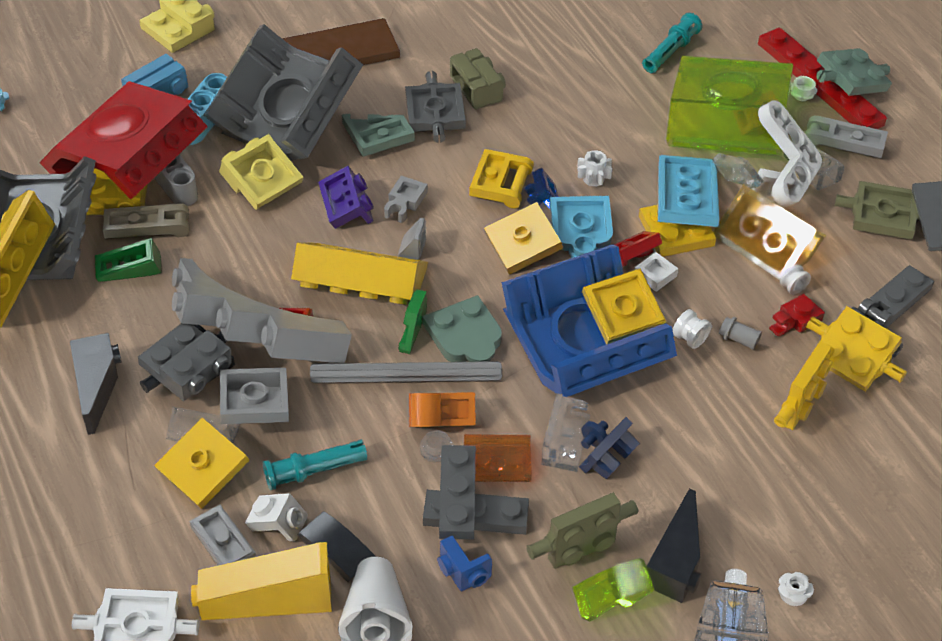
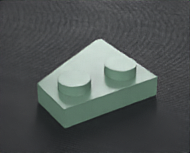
(378, 132)

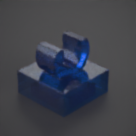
(541, 189)

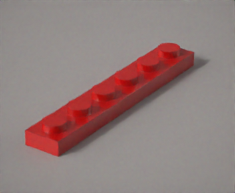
(852, 108)

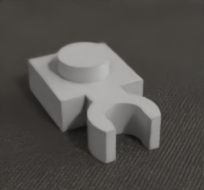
(405, 195)

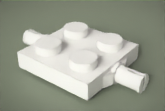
(136, 617)

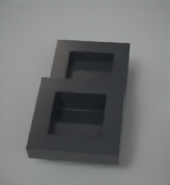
(343, 547)

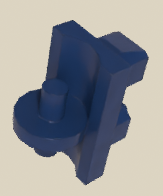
(600, 458)

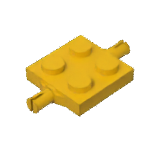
(860, 348)
(805, 387)

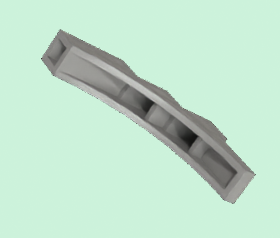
(242, 319)

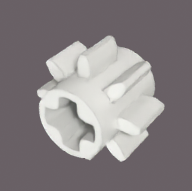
(594, 168)

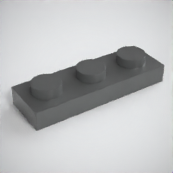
(457, 492)
(491, 512)

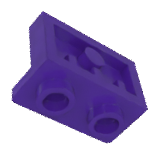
(345, 197)

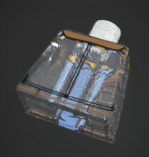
(733, 611)

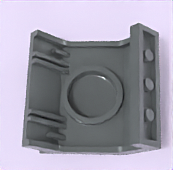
(282, 93)
(67, 203)

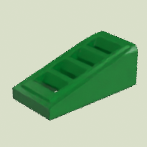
(146, 262)

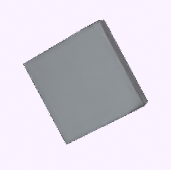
(414, 241)

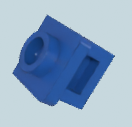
(463, 572)

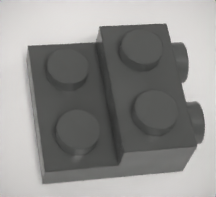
(186, 360)

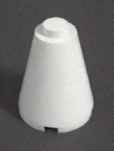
(375, 605)

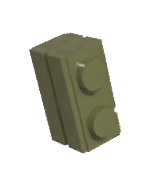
(477, 78)

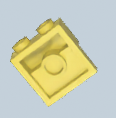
(178, 23)
(260, 171)

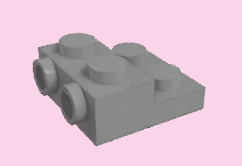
(253, 396)

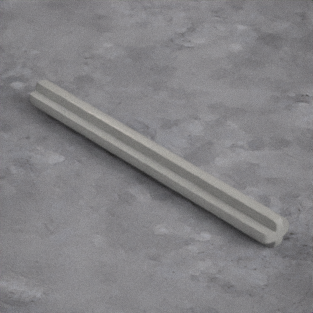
(406, 372)

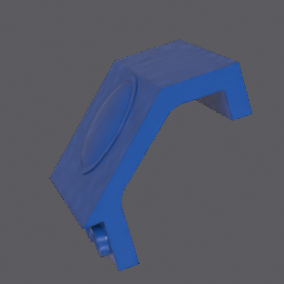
(562, 333)

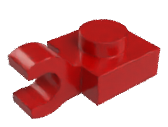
(795, 315)

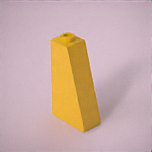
(266, 585)

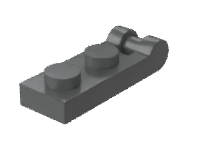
(896, 296)

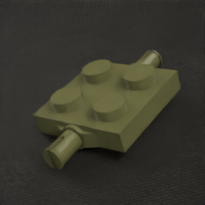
(882, 209)
(583, 530)

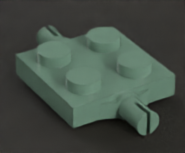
(853, 71)

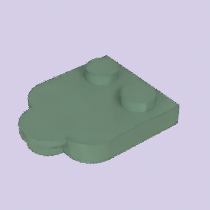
(464, 331)

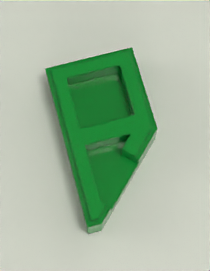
(413, 320)

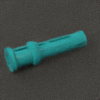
(678, 36)
(299, 467)

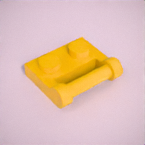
(492, 174)

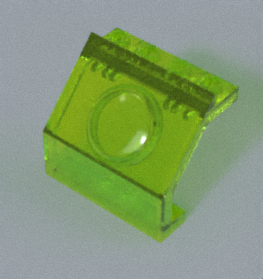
(719, 104)

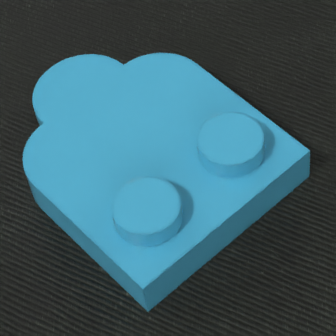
(582, 223)

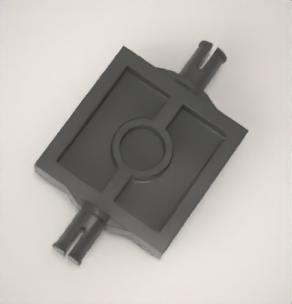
(435, 107)

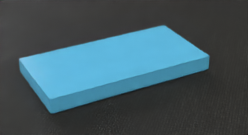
(687, 191)

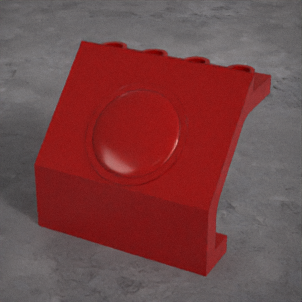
(129, 137)

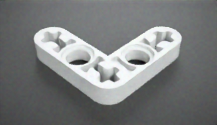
(801, 151)

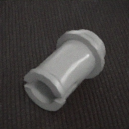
(739, 332)

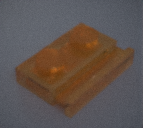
(501, 457)

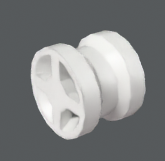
(692, 328)

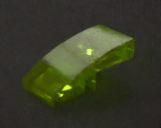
(612, 587)

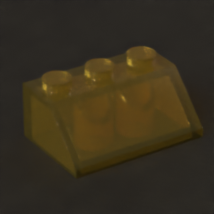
(767, 232)

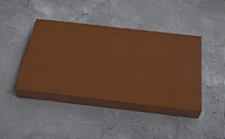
(365, 41)

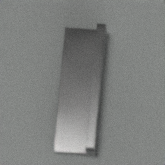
(929, 207)

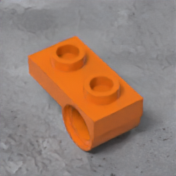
(442, 409)

